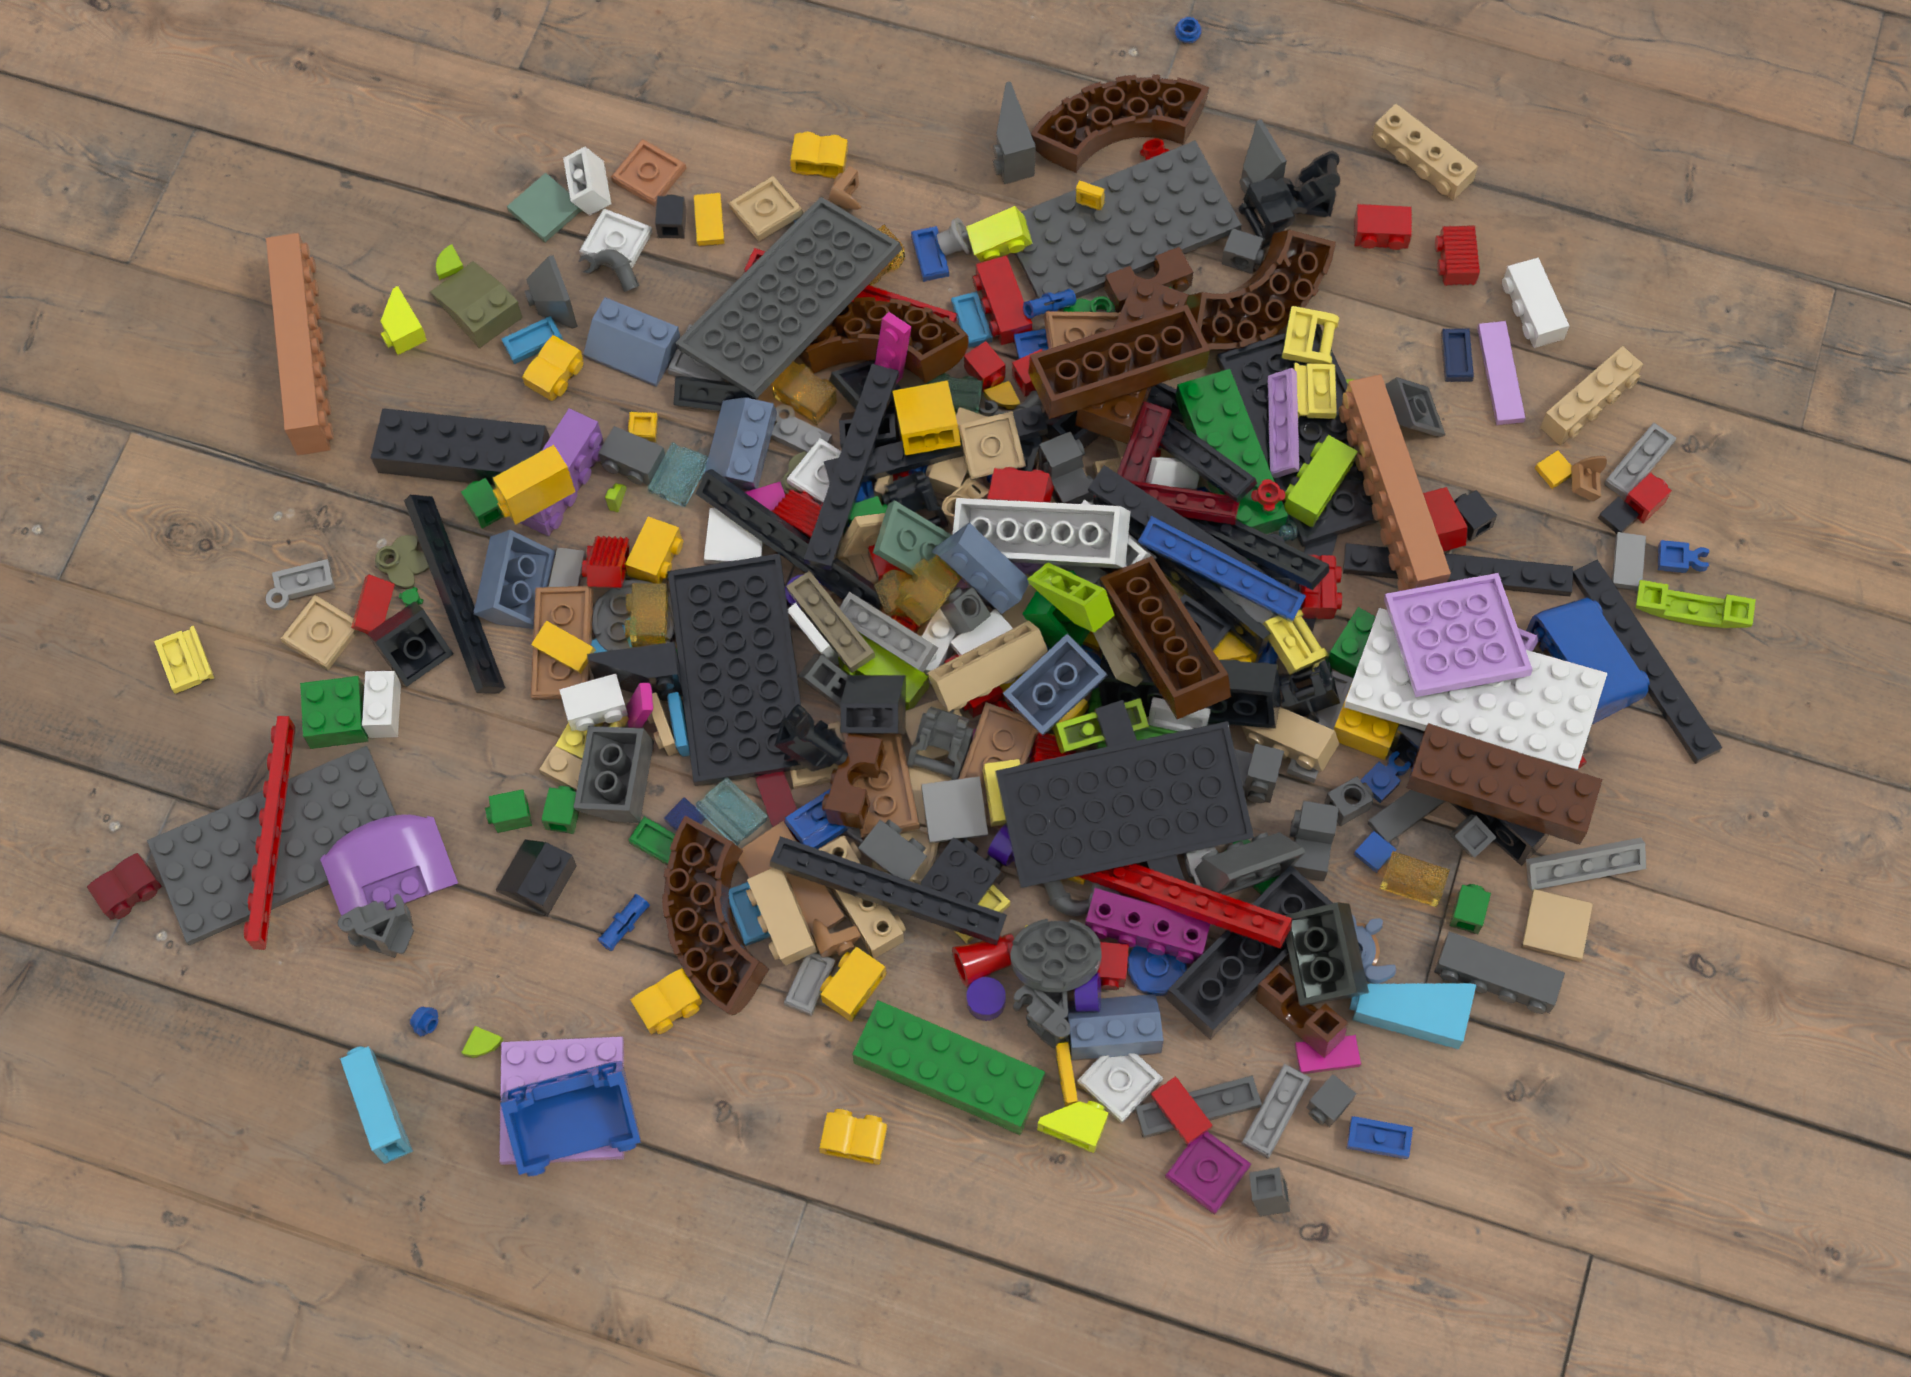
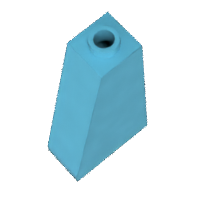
(1418, 1010)
(375, 1105)

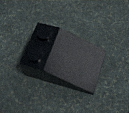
(644, 664)

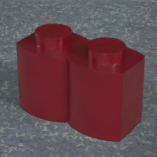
(124, 887)

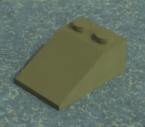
(477, 303)

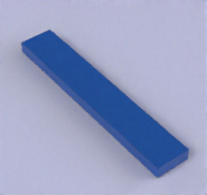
(1221, 569)

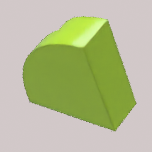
(448, 263)
(615, 497)
(481, 1043)

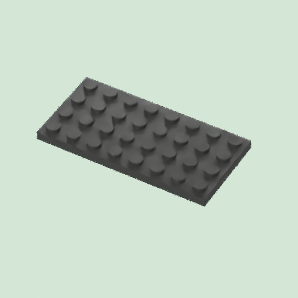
(1145, 213)
(788, 297)
(212, 857)

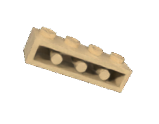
(1424, 152)
(1591, 395)
(987, 666)
(876, 924)

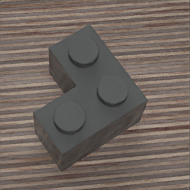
(1064, 463)
(1259, 772)
(1314, 831)

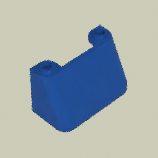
(1584, 637)
(569, 1116)

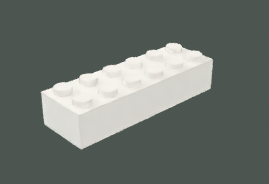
(1050, 531)

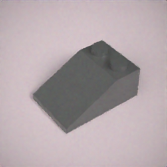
(1014, 142)

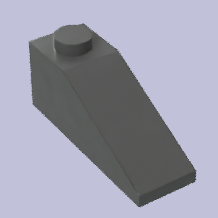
(825, 678)

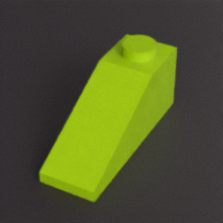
(1074, 596)

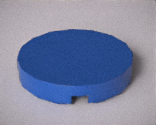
(1153, 972)

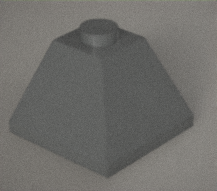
(1263, 158)
(550, 294)
(1414, 406)

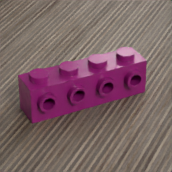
(1146, 926)

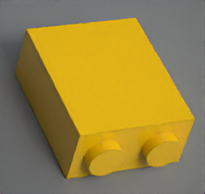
(926, 418)
(533, 485)

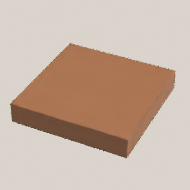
(648, 172)

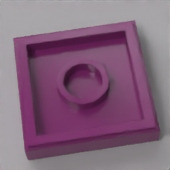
(1208, 1171)

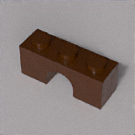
(1170, 270)
(846, 803)
(1317, 1027)

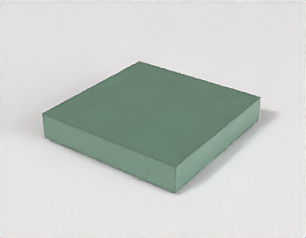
(544, 207)

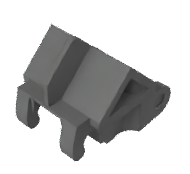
(946, 732)
(379, 928)
(1045, 1013)

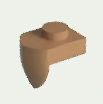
(843, 188)
(1587, 477)
(838, 942)

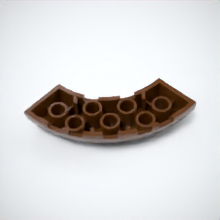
(1118, 112)
(1264, 302)
(854, 336)
(702, 920)

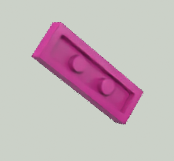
(893, 343)

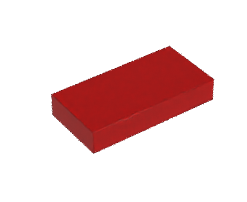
(372, 604)
(1181, 1110)

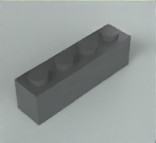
(1499, 973)

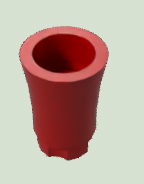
(982, 958)

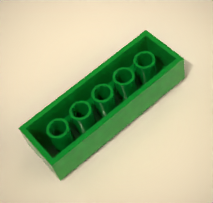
(1219, 417)
(948, 1067)

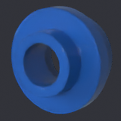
(1188, 24)
(424, 1020)

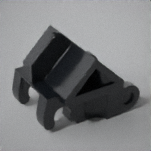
(1319, 185)
(1273, 204)
(915, 494)
(1311, 697)
(809, 743)

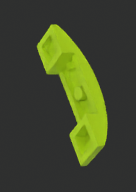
(1695, 608)

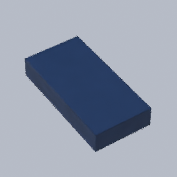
(1457, 355)

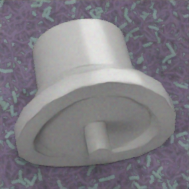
(954, 238)

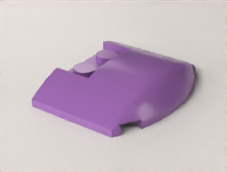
(388, 859)

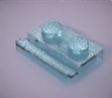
(678, 474)
(731, 811)

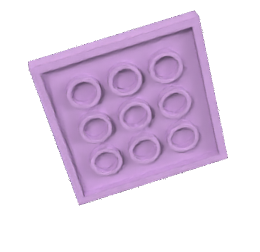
(1457, 635)
(542, 1059)

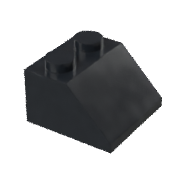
(410, 643)
(537, 875)

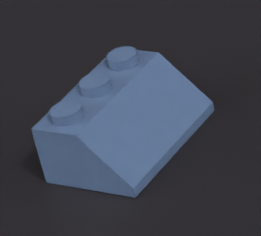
(631, 341)
(742, 441)
(983, 568)
(509, 579)
(1054, 684)
(1119, 1029)

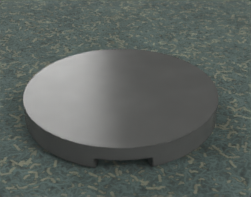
(610, 614)
(1056, 955)

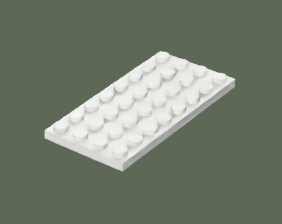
(1532, 714)

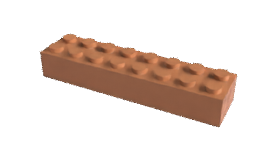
(299, 344)
(1392, 485)

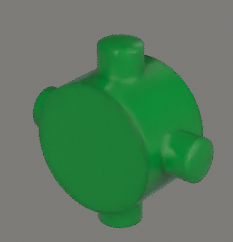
(410, 596)

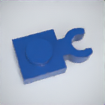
(1677, 557)
(1384, 779)

